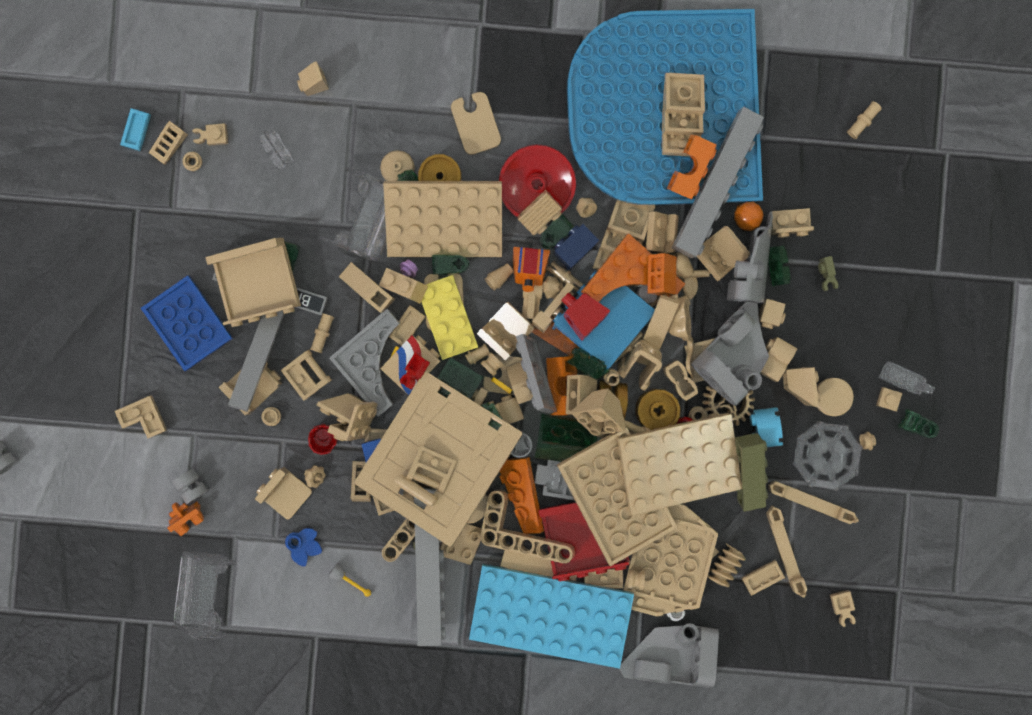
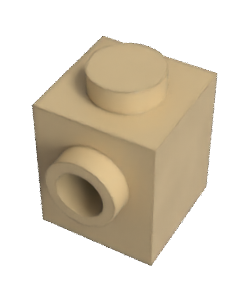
(771, 314)

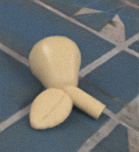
(685, 271)

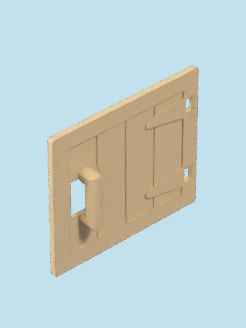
(453, 429)

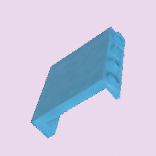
(614, 334)

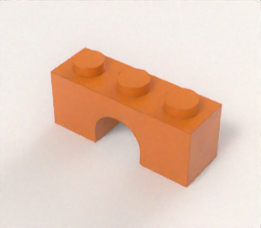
(701, 152)
(557, 377)

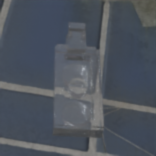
(905, 379)

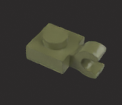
(827, 268)

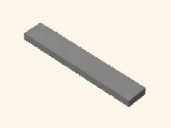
(255, 362)

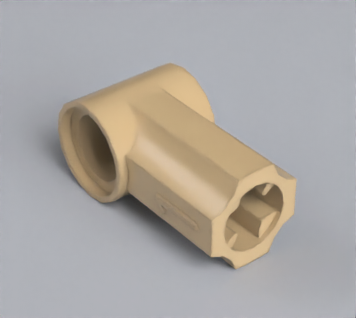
(532, 302)

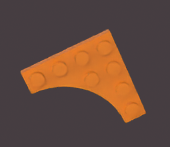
(623, 267)

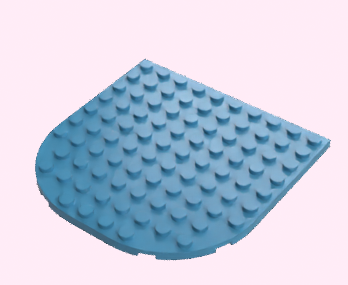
(619, 92)

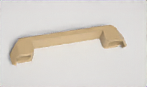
(812, 502)
(795, 579)

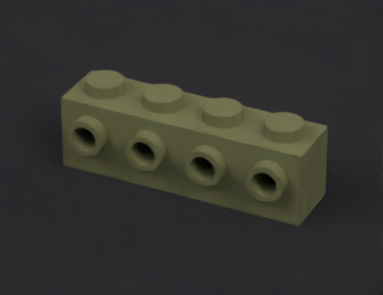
(752, 472)

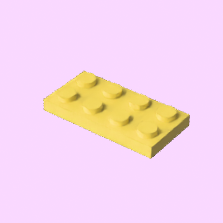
(448, 318)

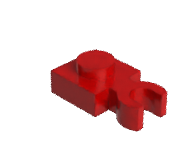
(415, 369)

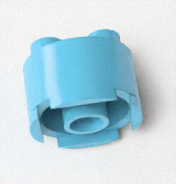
(767, 426)

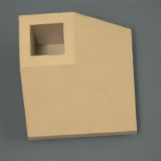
(802, 385)
(340, 406)
(600, 413)

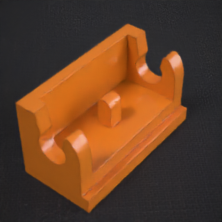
(662, 274)

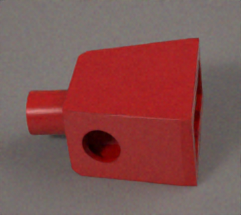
(583, 314)

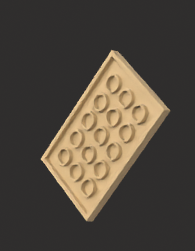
(443, 218)
(679, 463)
(600, 493)

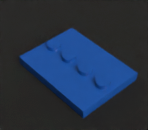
(187, 323)

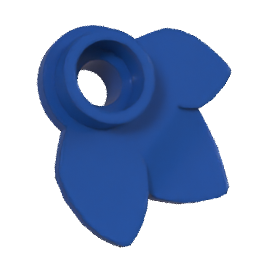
(306, 545)

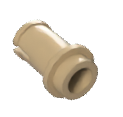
(477, 354)

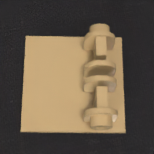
(465, 545)

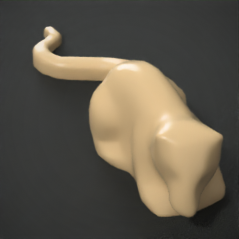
(681, 328)

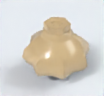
(552, 287)
(314, 476)

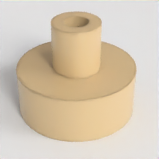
(586, 207)

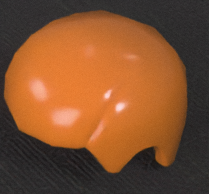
(748, 216)

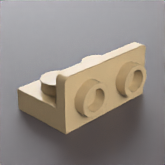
(790, 222)
(661, 232)

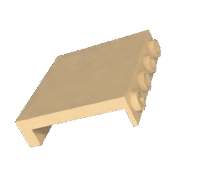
(255, 281)

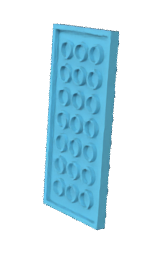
(551, 616)

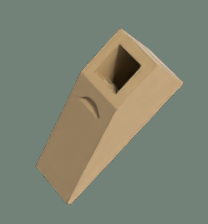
(366, 288)

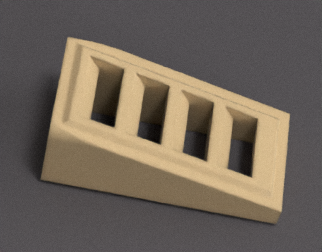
(177, 141)
(358, 498)

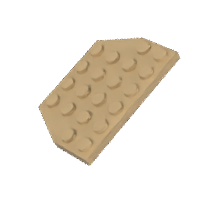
(674, 565)

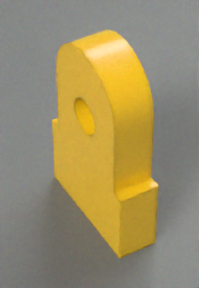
(502, 385)

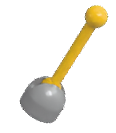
(338, 573)

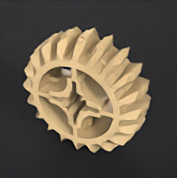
(730, 408)

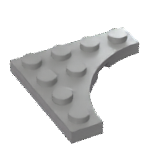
(361, 360)

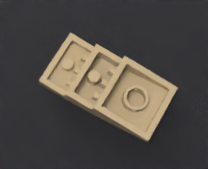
(681, 111)
(624, 219)

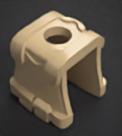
(648, 351)

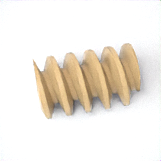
(727, 566)

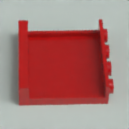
(568, 525)

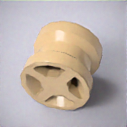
(492, 364)
(636, 579)

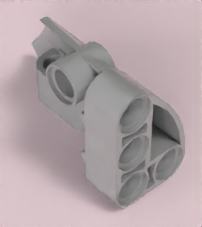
(754, 270)
(735, 355)
(672, 657)

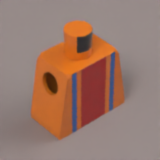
(530, 266)

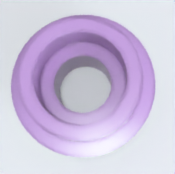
(408, 268)

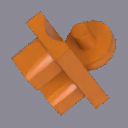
(182, 514)

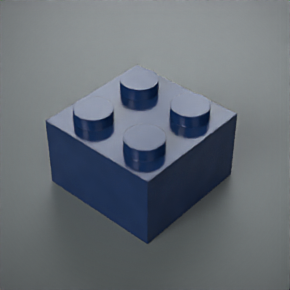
(578, 244)

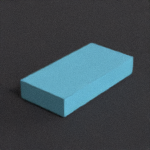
(135, 129)

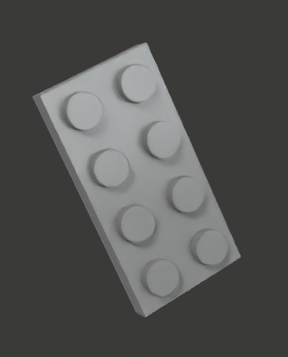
(537, 378)

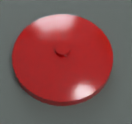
(531, 172)

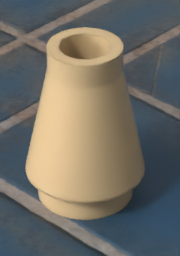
(498, 277)

